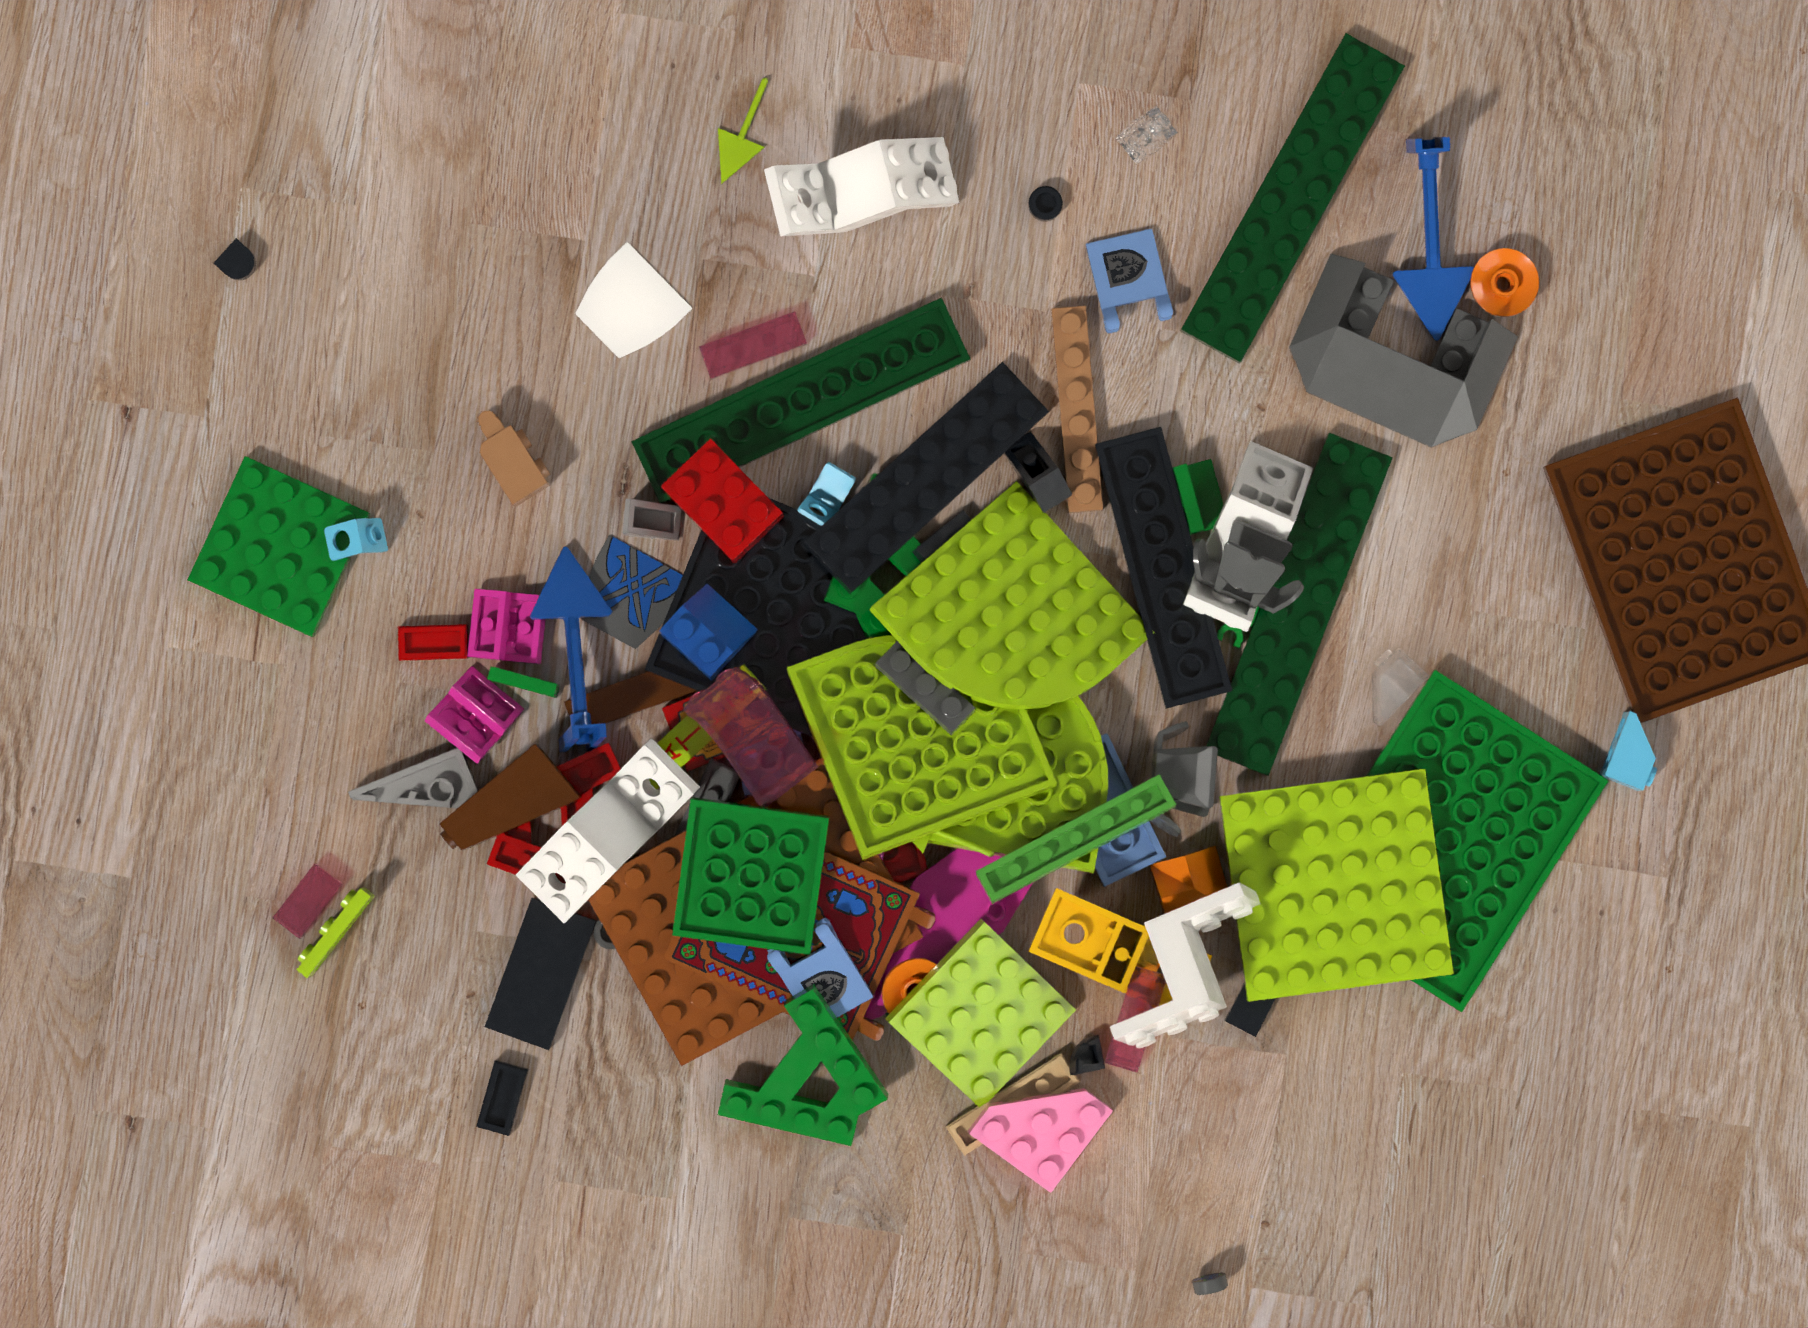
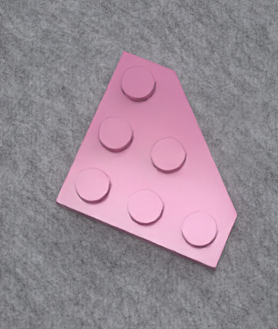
(1041, 1132)

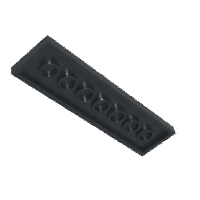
(926, 478)
(1161, 566)

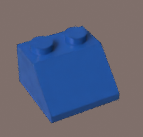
(708, 631)

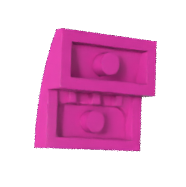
(504, 628)
(474, 714)

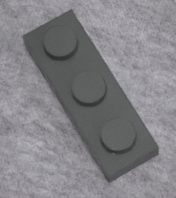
(938, 701)

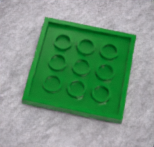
(273, 547)
(750, 875)

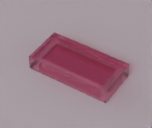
(307, 901)

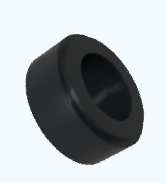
(1045, 203)

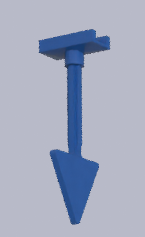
(1434, 289)
(568, 597)

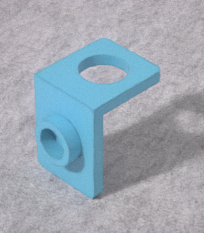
(827, 493)
(365, 536)

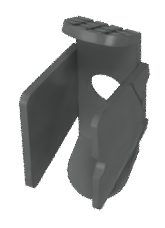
(1251, 563)
(1187, 775)

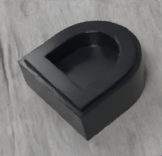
(236, 261)

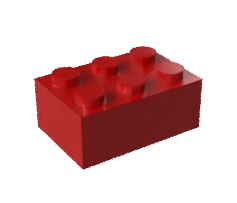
(722, 501)

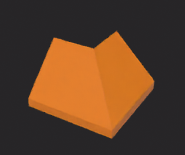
(1187, 878)

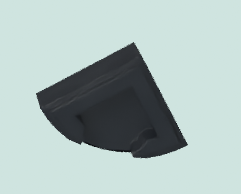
(1087, 1056)

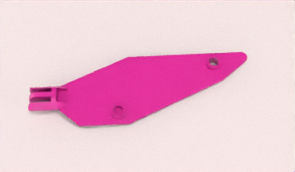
(958, 904)

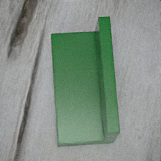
(1199, 495)

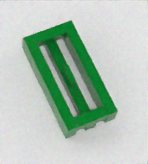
(523, 682)

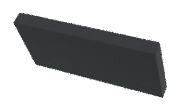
(540, 975)

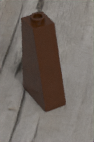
(516, 796)

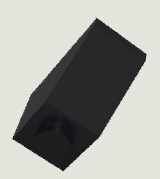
(1038, 472)

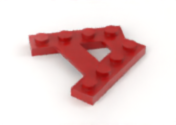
(584, 772)

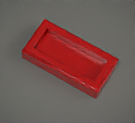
(433, 642)

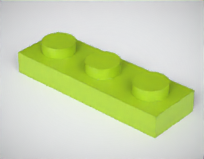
(334, 931)

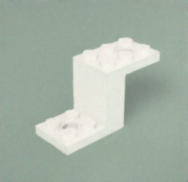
(861, 186)
(1264, 496)
(607, 830)
(1186, 965)

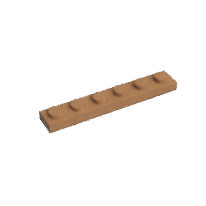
(1077, 408)

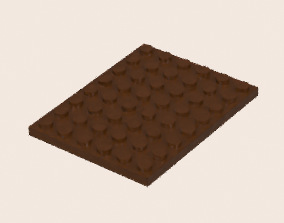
(1685, 559)

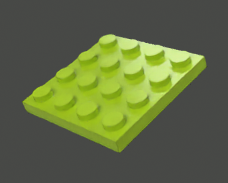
(980, 1013)

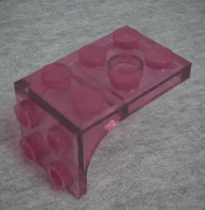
(752, 734)

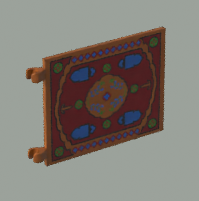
(866, 916)

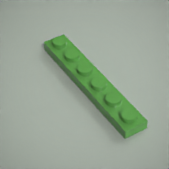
(1075, 839)

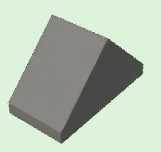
(651, 520)

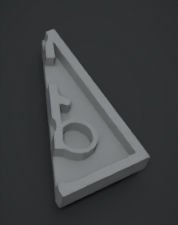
(434, 782)

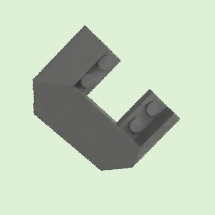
(1385, 385)

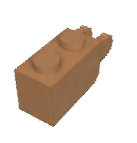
(510, 460)

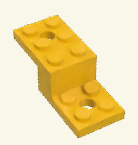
(1109, 945)

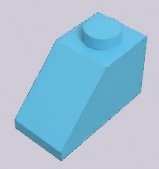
(1630, 755)

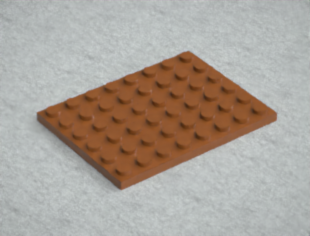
(639, 917)

